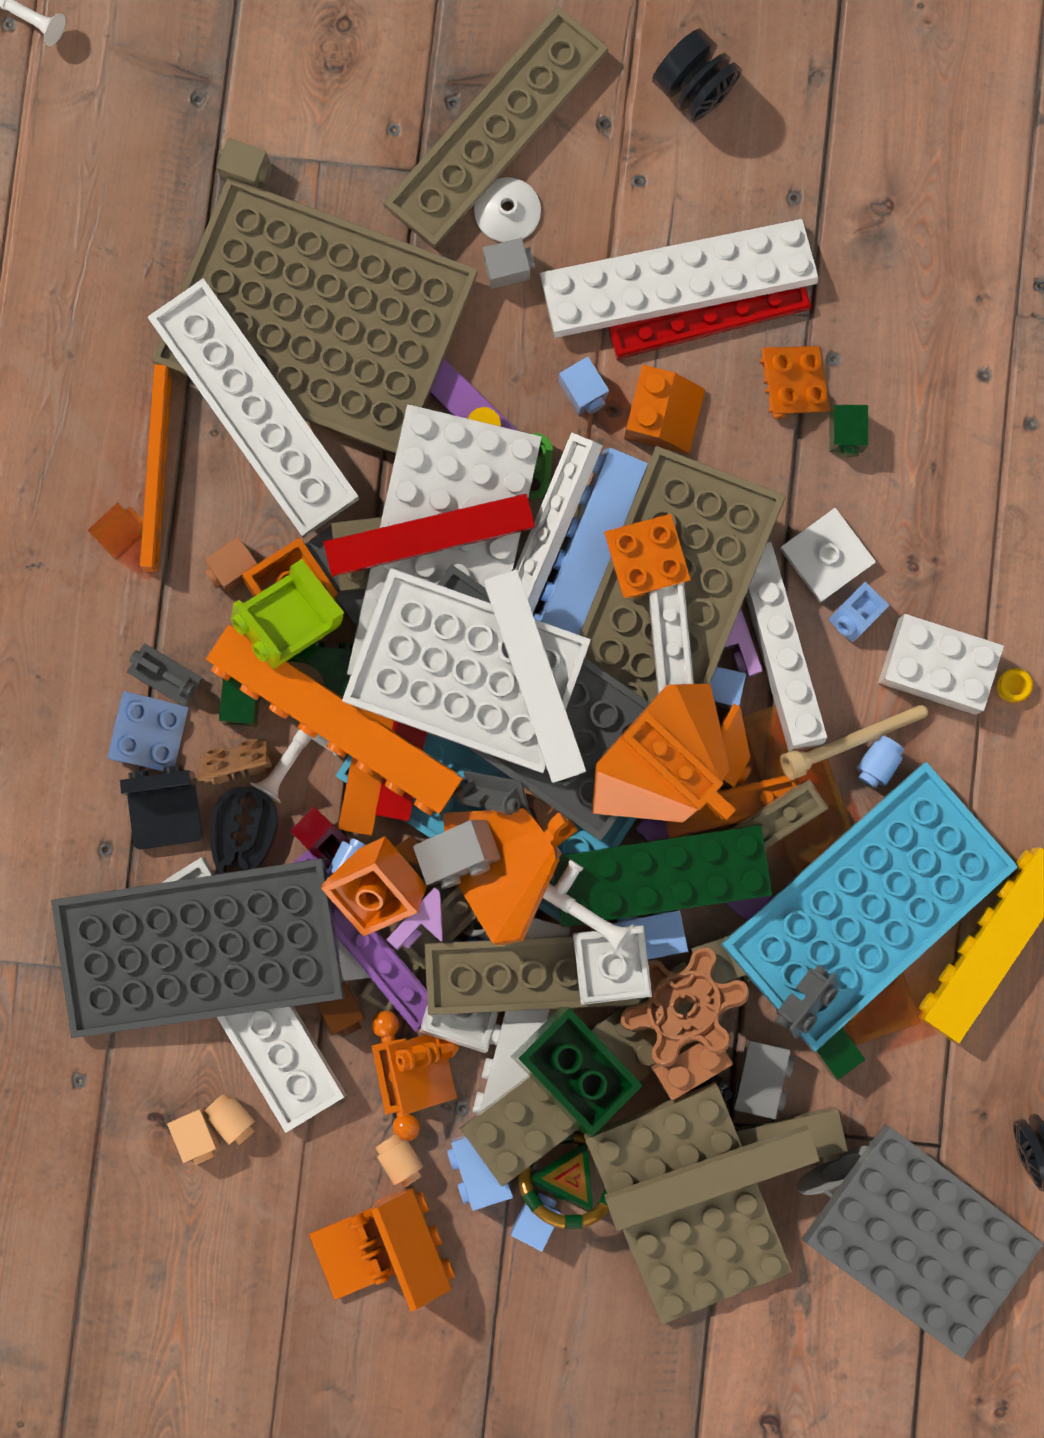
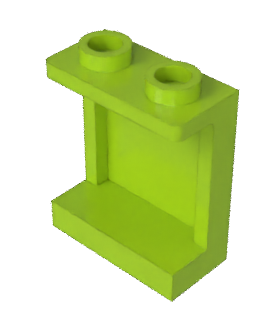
(287, 616)

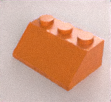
(413, 1246)

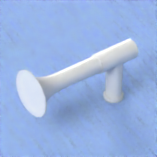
(50, 26)
(271, 784)
(557, 896)

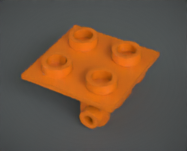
(794, 380)
(647, 556)
(422, 1072)
(352, 1254)

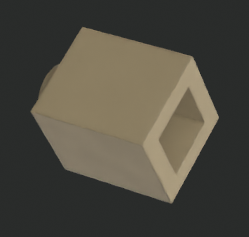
(244, 163)

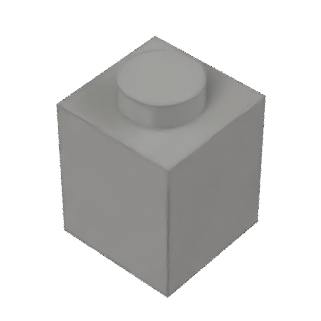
(507, 263)

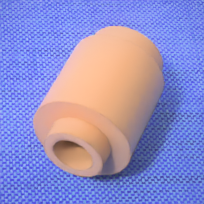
(230, 1119)
(399, 1160)

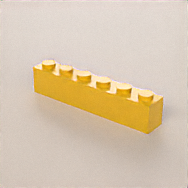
(989, 952)

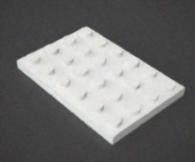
(446, 671)

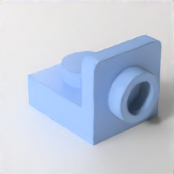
(858, 612)

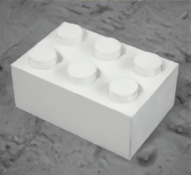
(940, 664)

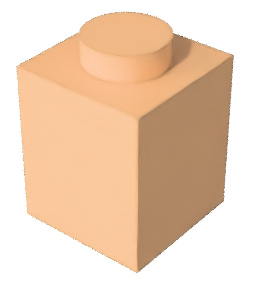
(194, 1136)

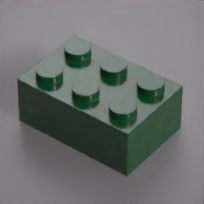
(576, 1071)

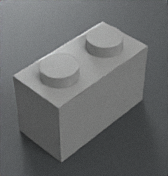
(457, 853)
(762, 1079)

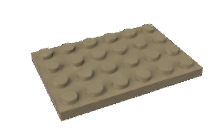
(703, 1249)

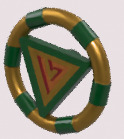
(568, 1181)

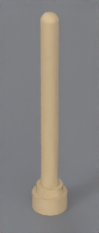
(798, 762)

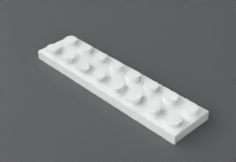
(678, 278)
(253, 408)
(278, 1051)

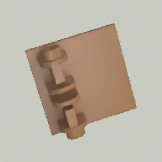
(219, 763)

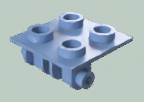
(147, 731)

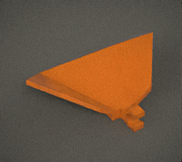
(666, 760)
(514, 886)

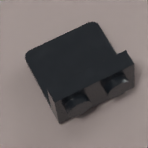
(163, 807)

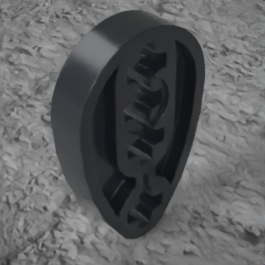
(224, 824)

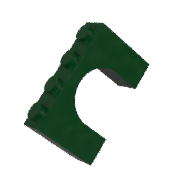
(331, 663)

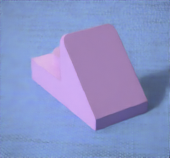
(745, 656)
(428, 915)

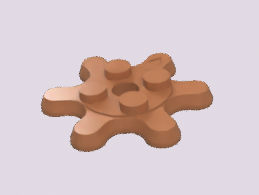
(673, 989)

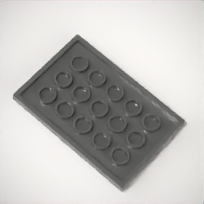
(922, 1241)

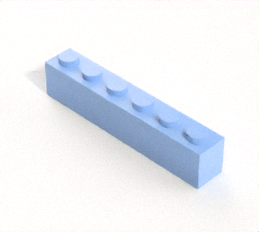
(586, 553)

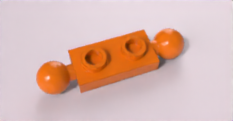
(385, 1025)

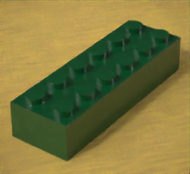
(669, 874)

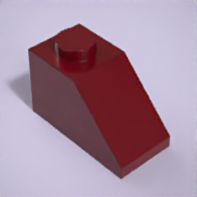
(319, 835)

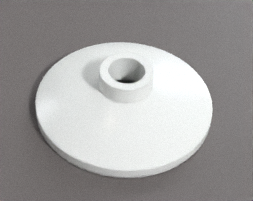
(511, 224)

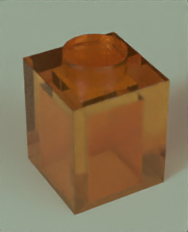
(117, 530)

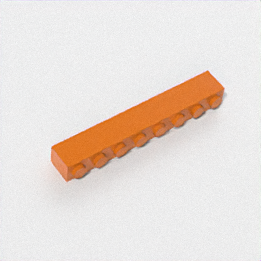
(342, 724)

